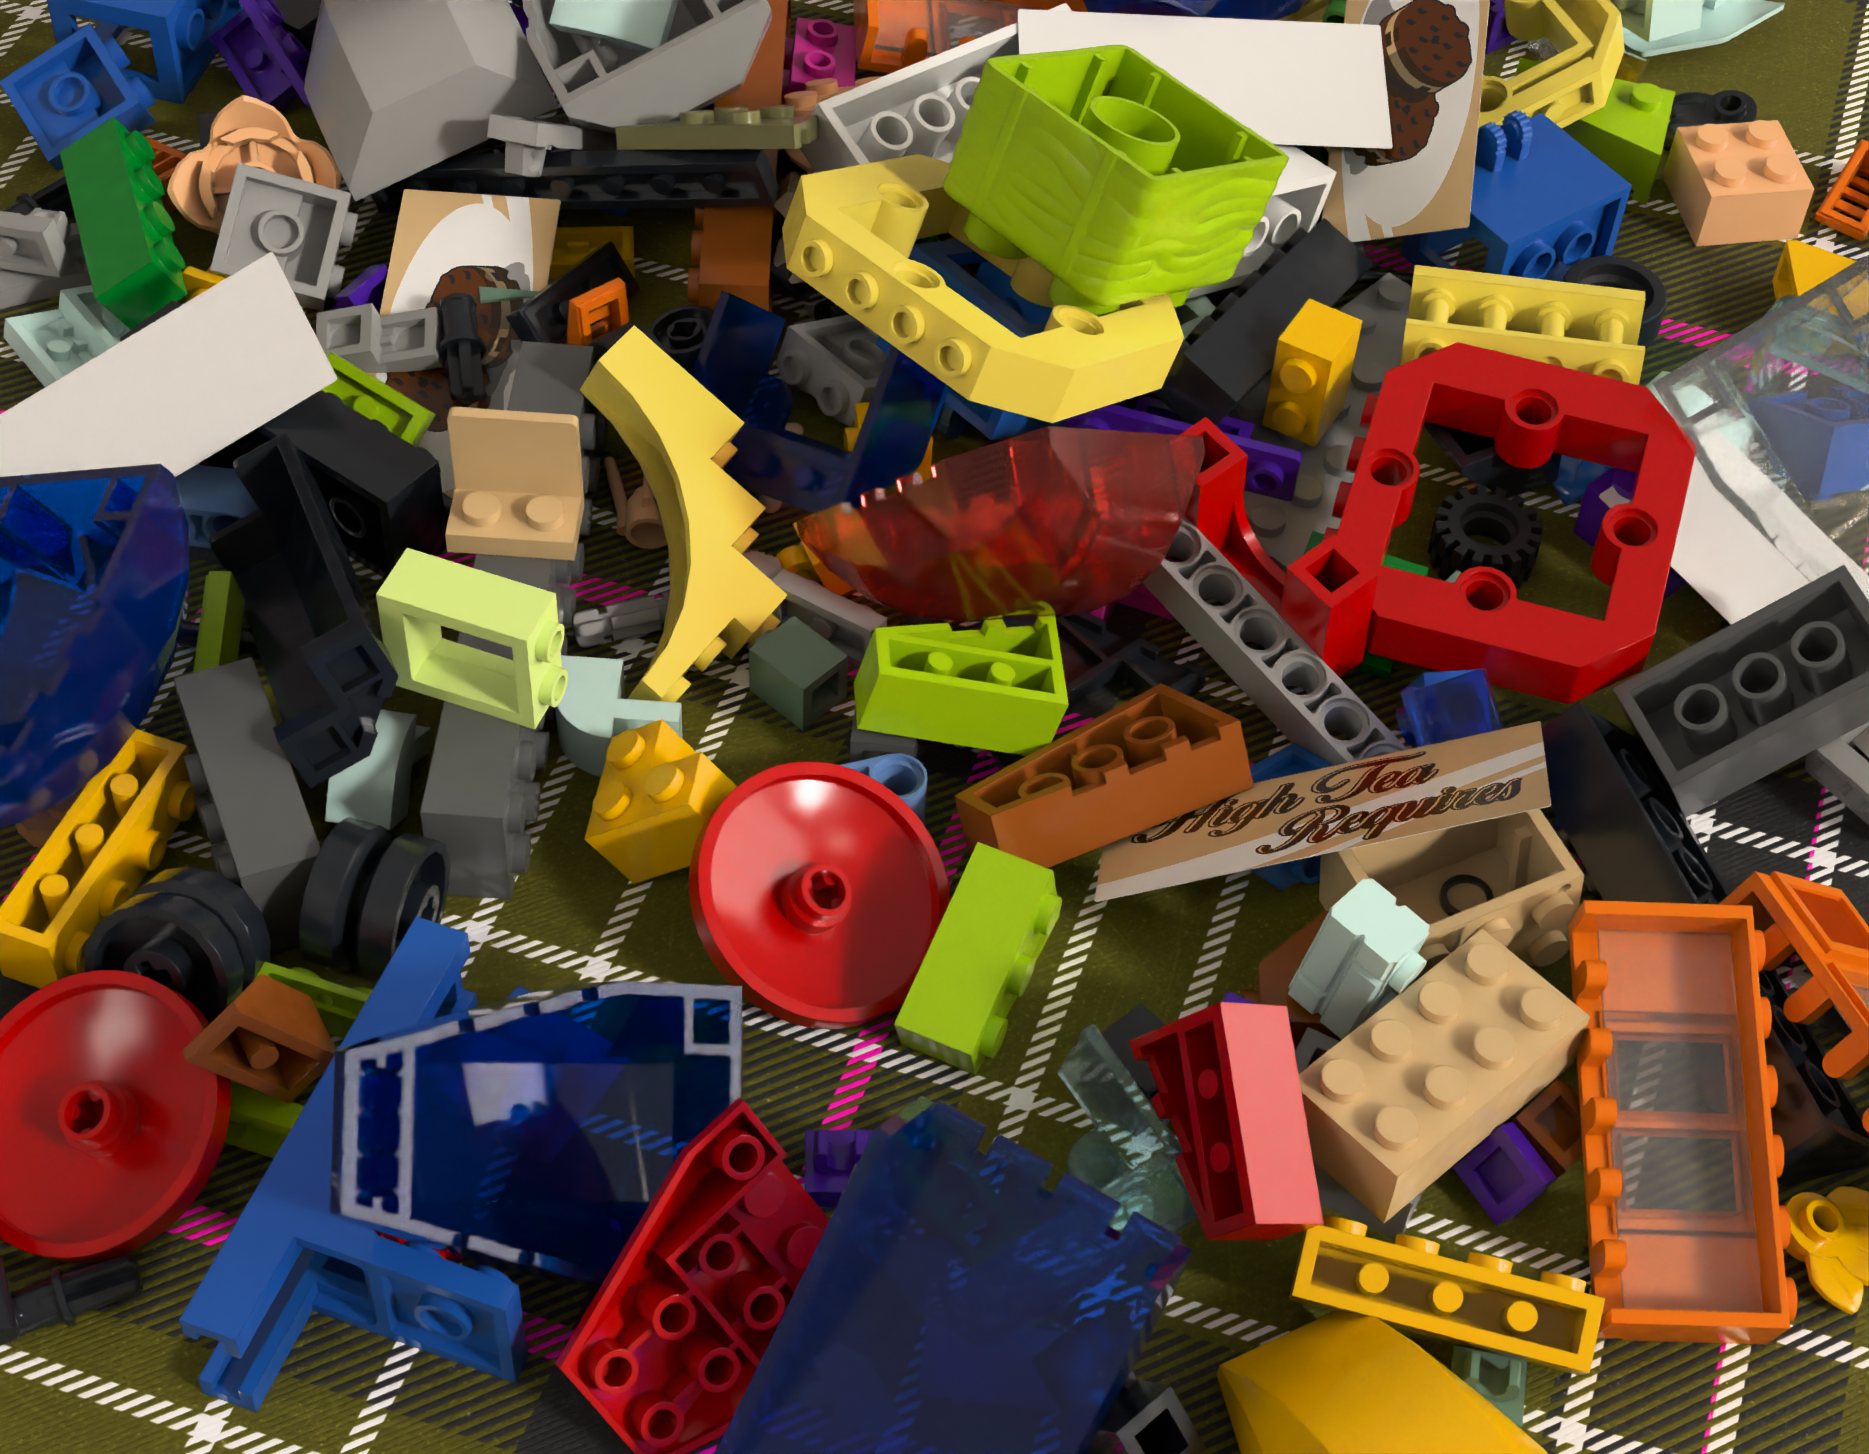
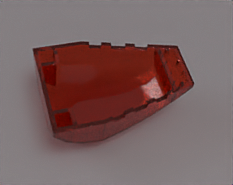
(1016, 526)

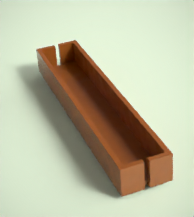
(736, 242)

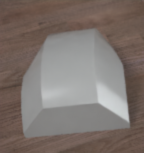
(699, 64)
(416, 82)

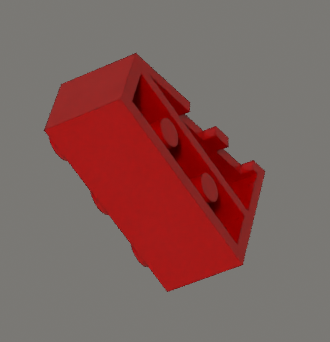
(1239, 1118)

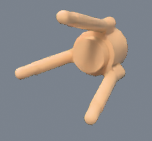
(640, 515)

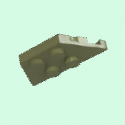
(730, 129)

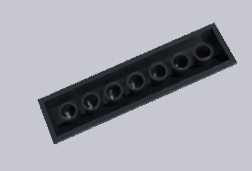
(1644, 850)

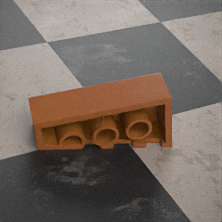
(1109, 779)

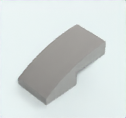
(385, 342)

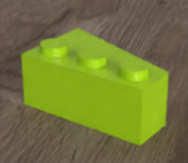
(1626, 131)
(965, 687)
(980, 959)

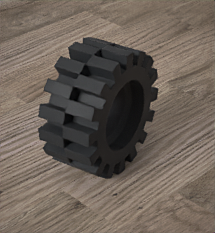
(1488, 517)

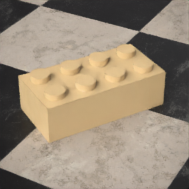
(1436, 1072)

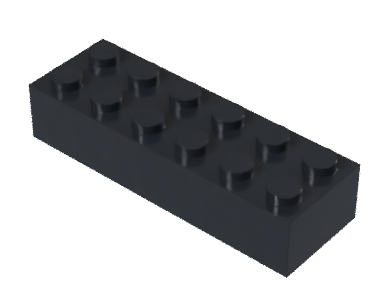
(372, 481)

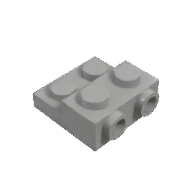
(294, 221)
(833, 363)

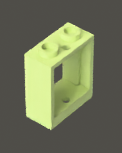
(435, 593)

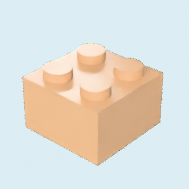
(1737, 183)

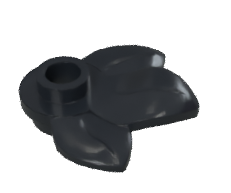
(1703, 108)

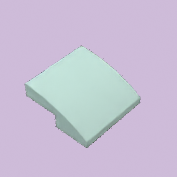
(624, 23)
(64, 338)

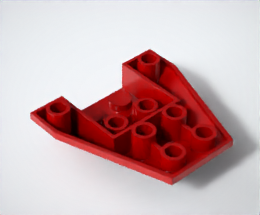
(696, 1290)

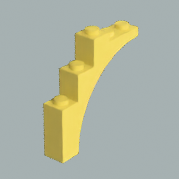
(707, 517)

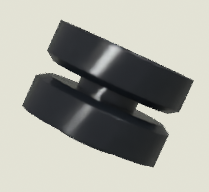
(368, 895)
(187, 934)

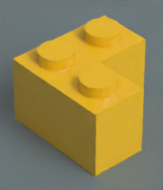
(653, 801)

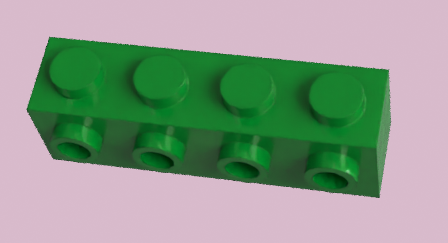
(123, 222)

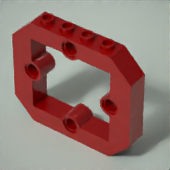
(1531, 415)

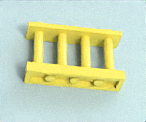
(1528, 318)

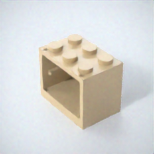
(1517, 855)

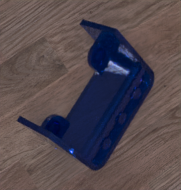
(794, 466)

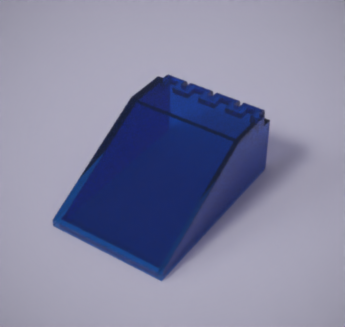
(958, 1306)

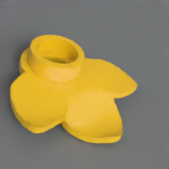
(1833, 1243)

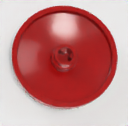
(817, 894)
(103, 1116)

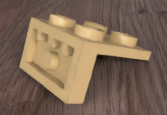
(515, 483)

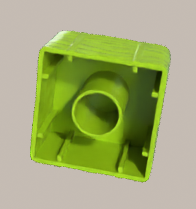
(1108, 176)

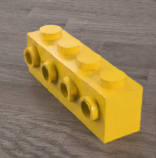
(94, 859)
(1447, 1298)

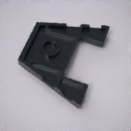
(1097, 656)

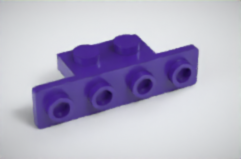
(263, 55)
(1269, 469)

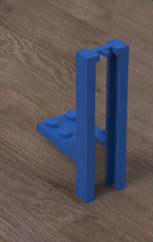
(301, 1259)

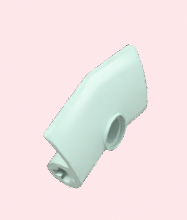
(1719, 24)

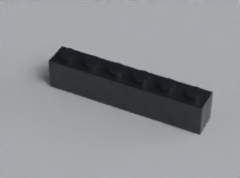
(1239, 339)

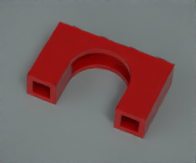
(1321, 595)

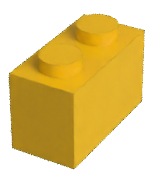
(1311, 372)

